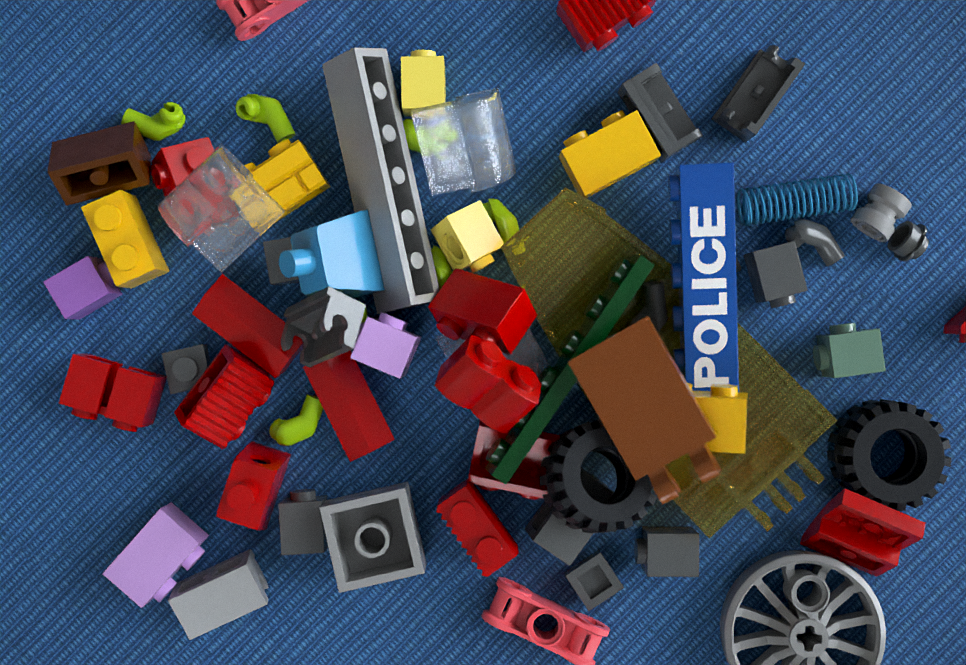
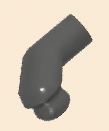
(816, 235)
(654, 306)

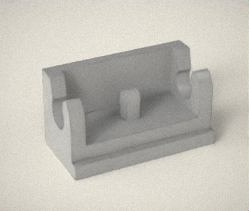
(219, 594)

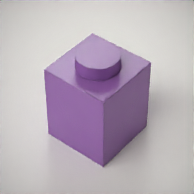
(82, 288)

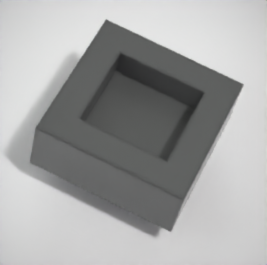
(185, 367)
(593, 580)

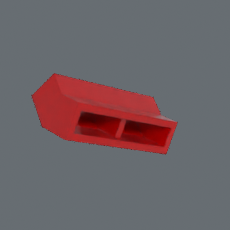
(247, 325)
(349, 405)

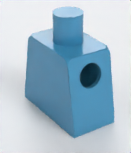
(335, 256)

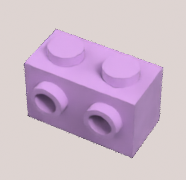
(386, 345)
(156, 555)

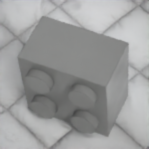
(373, 537)

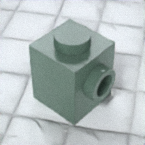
(849, 351)

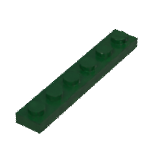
(557, 381)

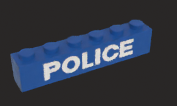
(705, 274)

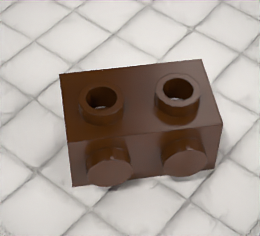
(99, 163)

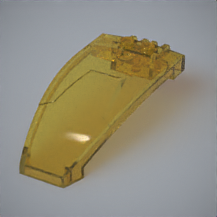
(566, 260)

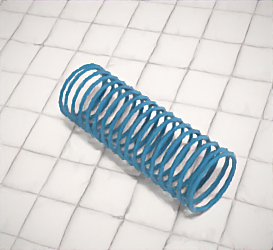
(747, 201)

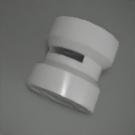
(879, 215)

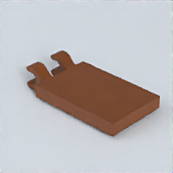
(646, 406)

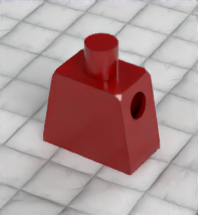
(253, 486)

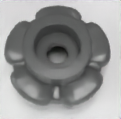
(908, 241)

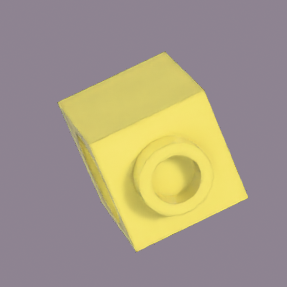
(422, 80)
(468, 238)

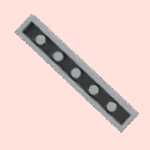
(382, 174)

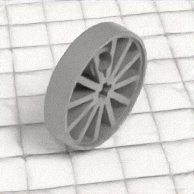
(812, 612)

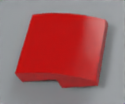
(862, 532)

